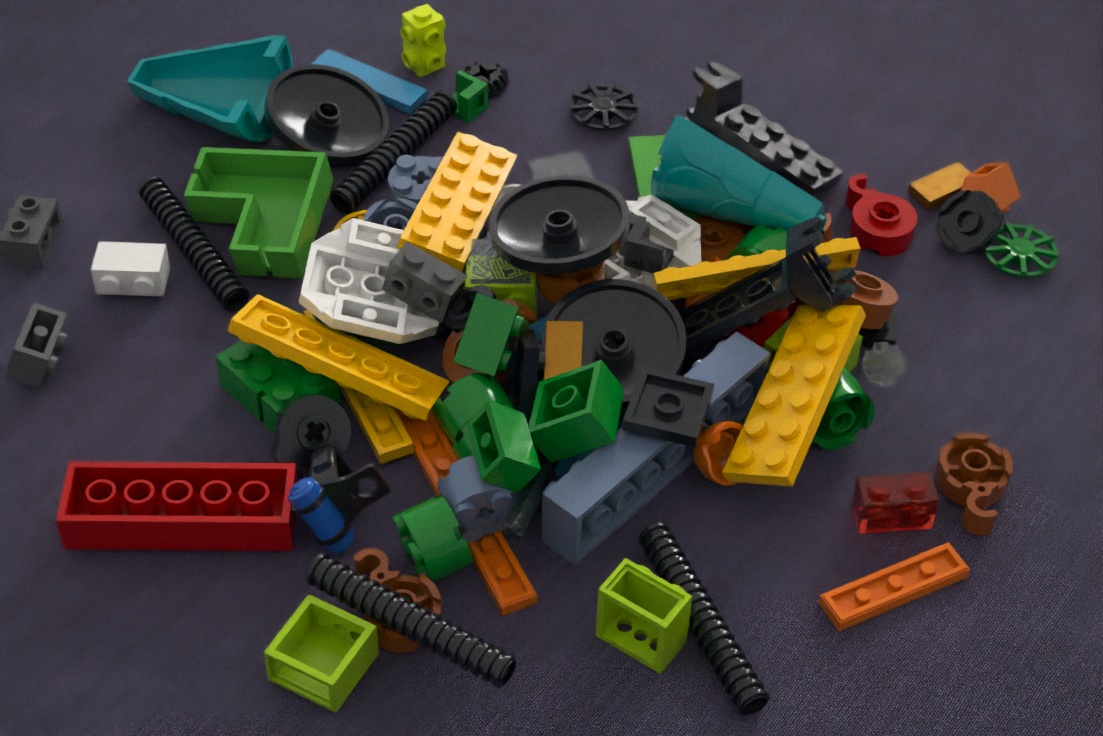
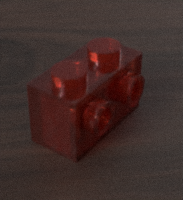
(894, 502)

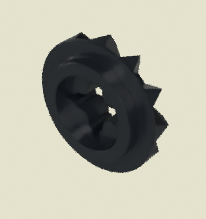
(498, 76)
(461, 306)

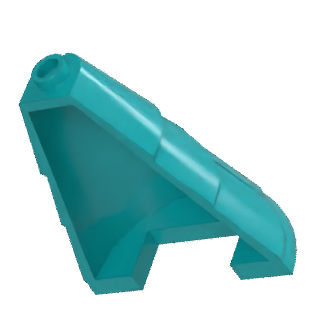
(216, 84)
(721, 182)

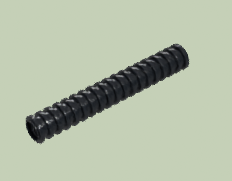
(403, 142)
(194, 244)
(411, 620)
(705, 621)

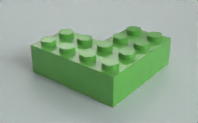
(270, 197)

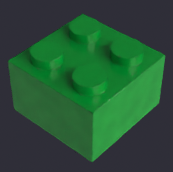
(576, 411)

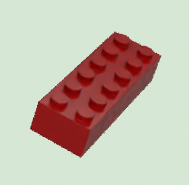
(177, 506)

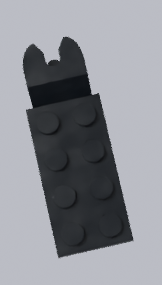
(766, 142)
(743, 303)

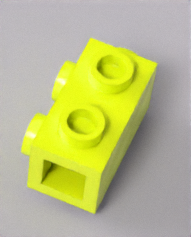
(423, 40)

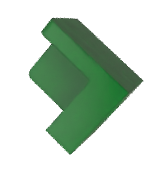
(470, 96)

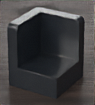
(642, 253)

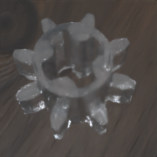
(884, 363)

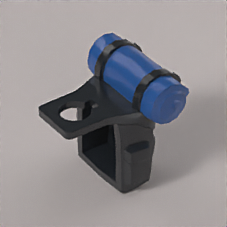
(333, 497)

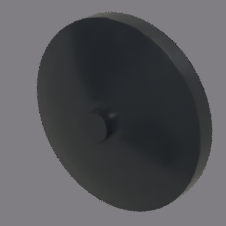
(326, 112)
(559, 224)
(625, 328)

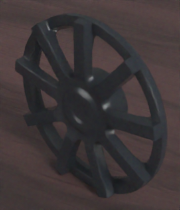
(604, 106)

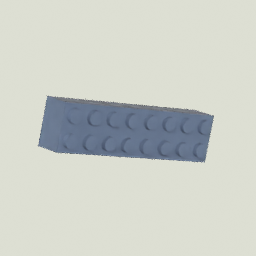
(628, 473)

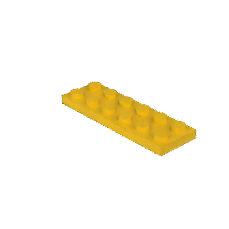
(459, 200)
(338, 357)
(794, 395)

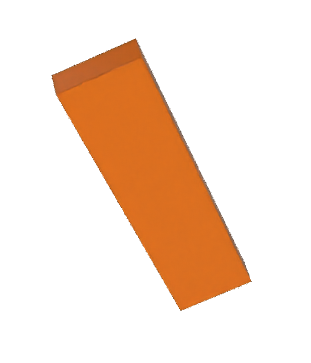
(893, 586)

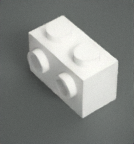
(130, 268)

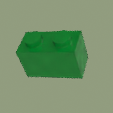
(489, 335)
(503, 446)

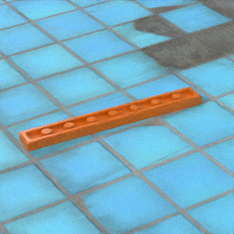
(490, 553)

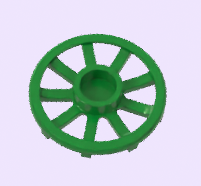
(1022, 251)

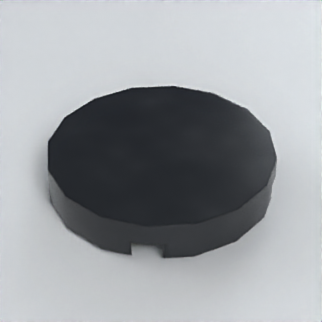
(969, 222)

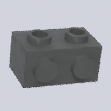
(30, 231)
(423, 281)
(36, 346)

